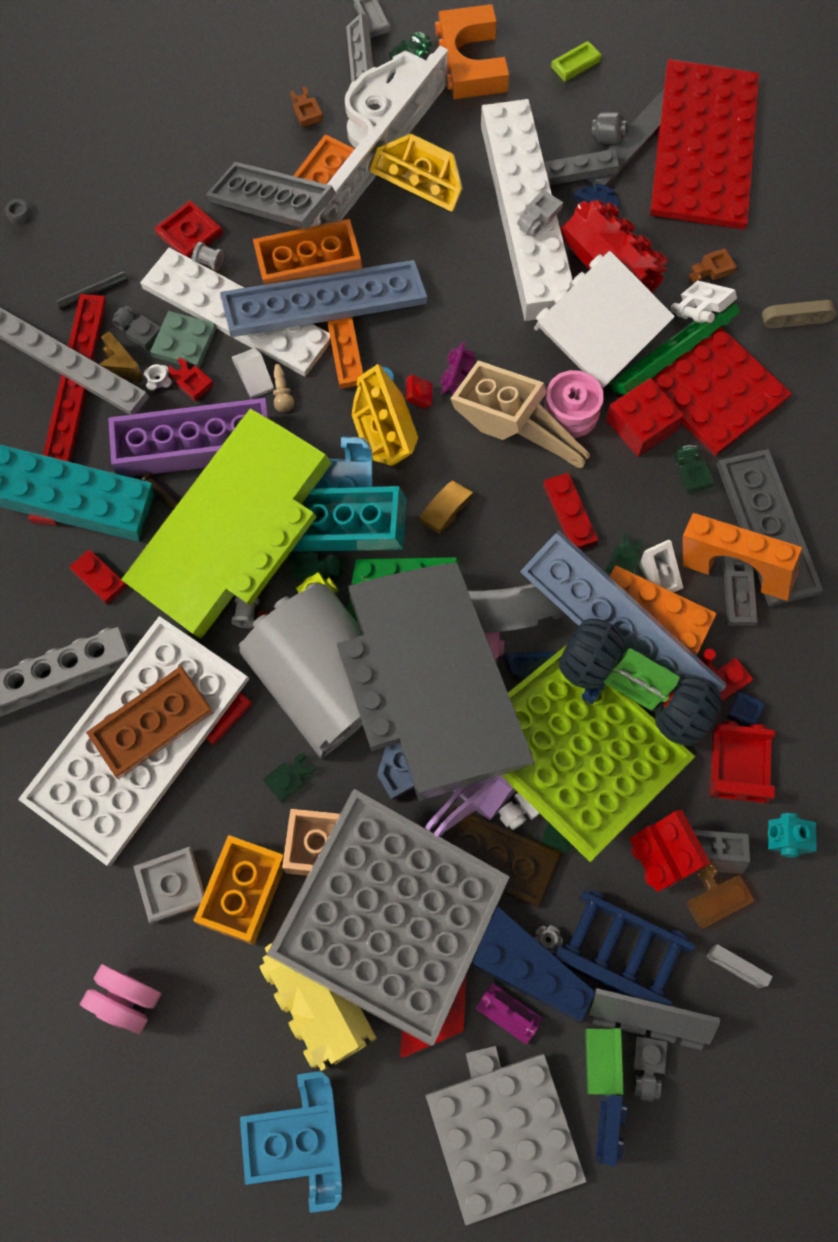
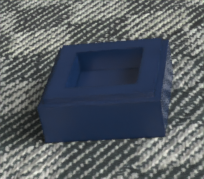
(746, 709)

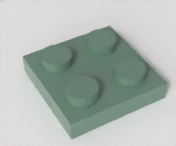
(183, 338)

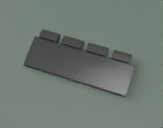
(662, 1020)

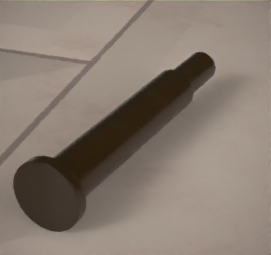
(160, 491)

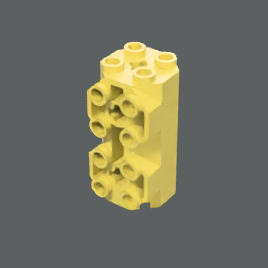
(323, 1019)

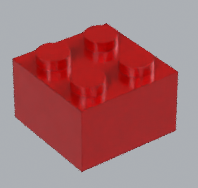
(644, 417)

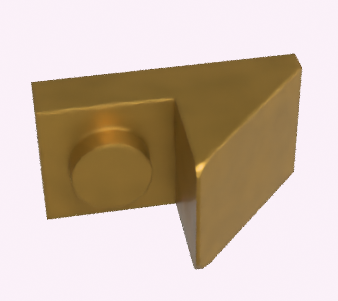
(119, 360)

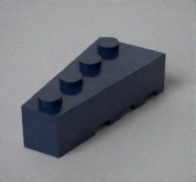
(528, 967)

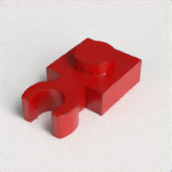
(191, 381)

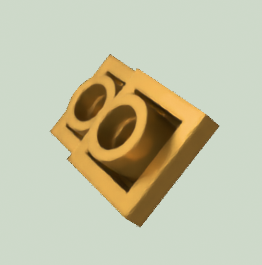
(443, 508)

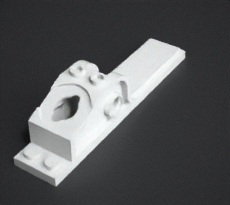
(380, 115)

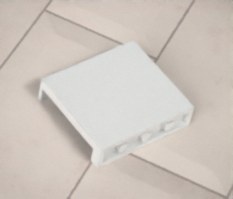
(604, 318)

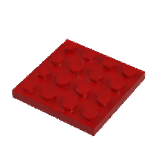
(720, 390)

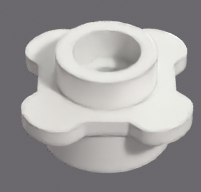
(157, 371)

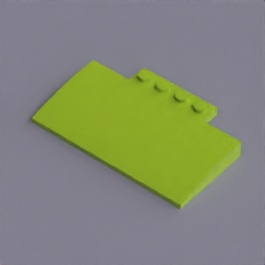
(231, 525)

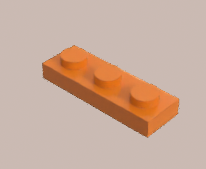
(345, 351)

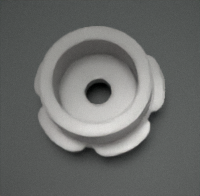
(552, 932)

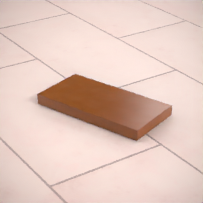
(149, 722)

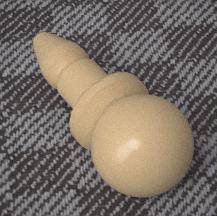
(283, 401)

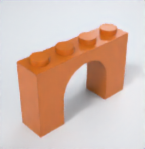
(465, 75)
(773, 558)

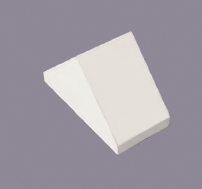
(253, 372)
(661, 566)

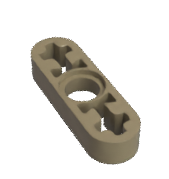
(799, 314)

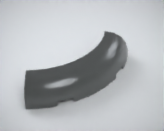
(513, 608)

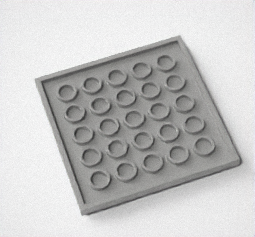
(389, 917)

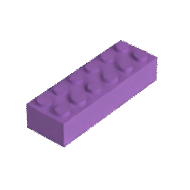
(174, 437)

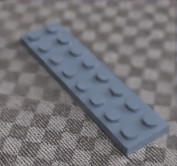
(322, 298)
(589, 593)

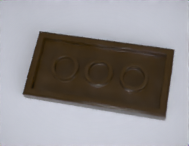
(522, 859)

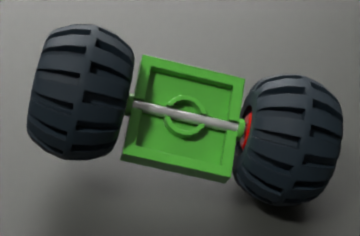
(687, 702)

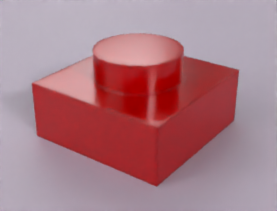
(418, 391)

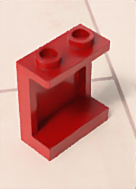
(741, 763)

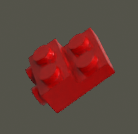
(668, 851)

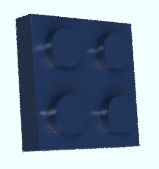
(611, 1115)

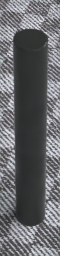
(92, 290)

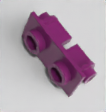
(460, 361)
(509, 1013)

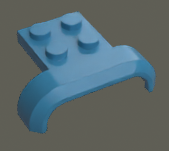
(352, 471)
(297, 1143)

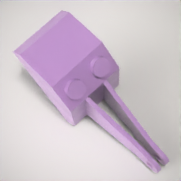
(485, 797)

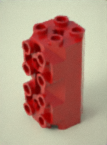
(599, 228)

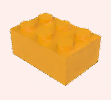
(240, 890)

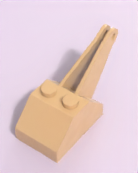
(508, 404)

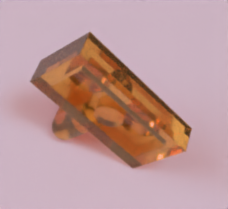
(718, 899)

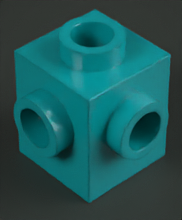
(786, 837)

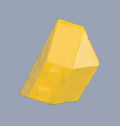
(420, 169)
(383, 417)

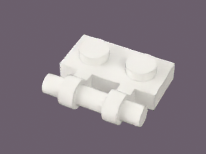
(706, 298)

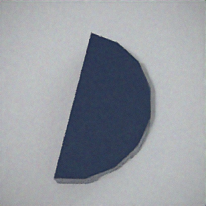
(596, 192)
(525, 663)

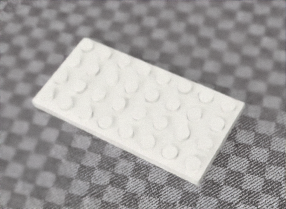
(77, 786)

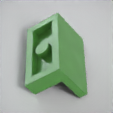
(604, 1061)

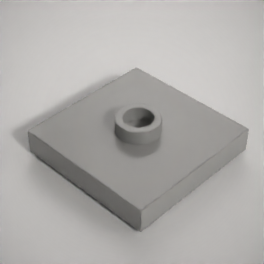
(169, 884)

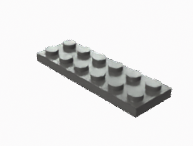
(271, 194)
(764, 508)

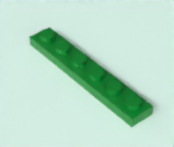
(670, 350)

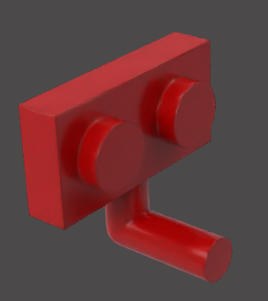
(731, 673)

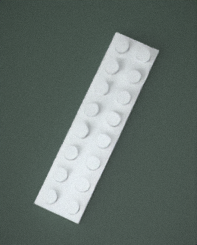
(198, 293)

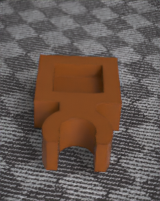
(306, 108)

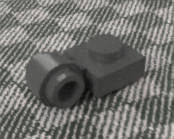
(139, 331)
(650, 1058)

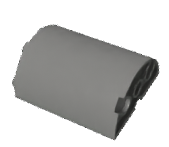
(301, 665)

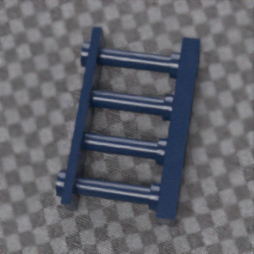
(599, 969)

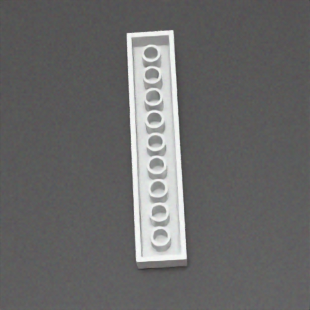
(518, 177)

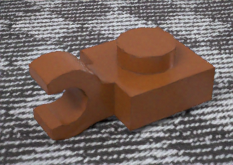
(714, 264)

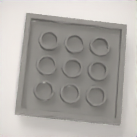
(505, 1138)

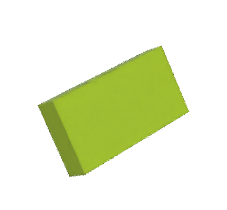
(576, 61)

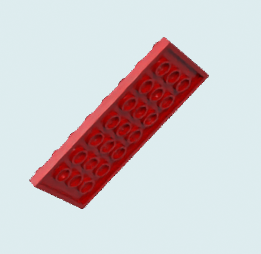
(705, 144)

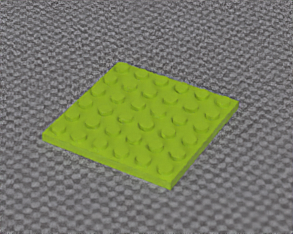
(591, 760)

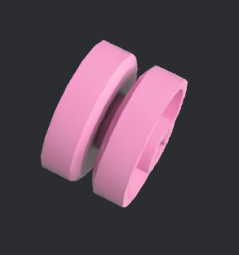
(574, 401)
(118, 1003)

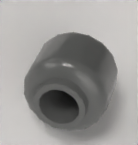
(609, 128)

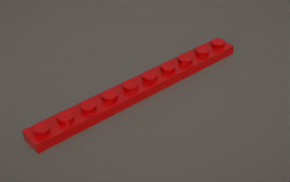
(70, 395)

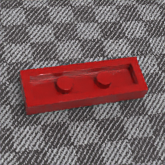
(570, 511)

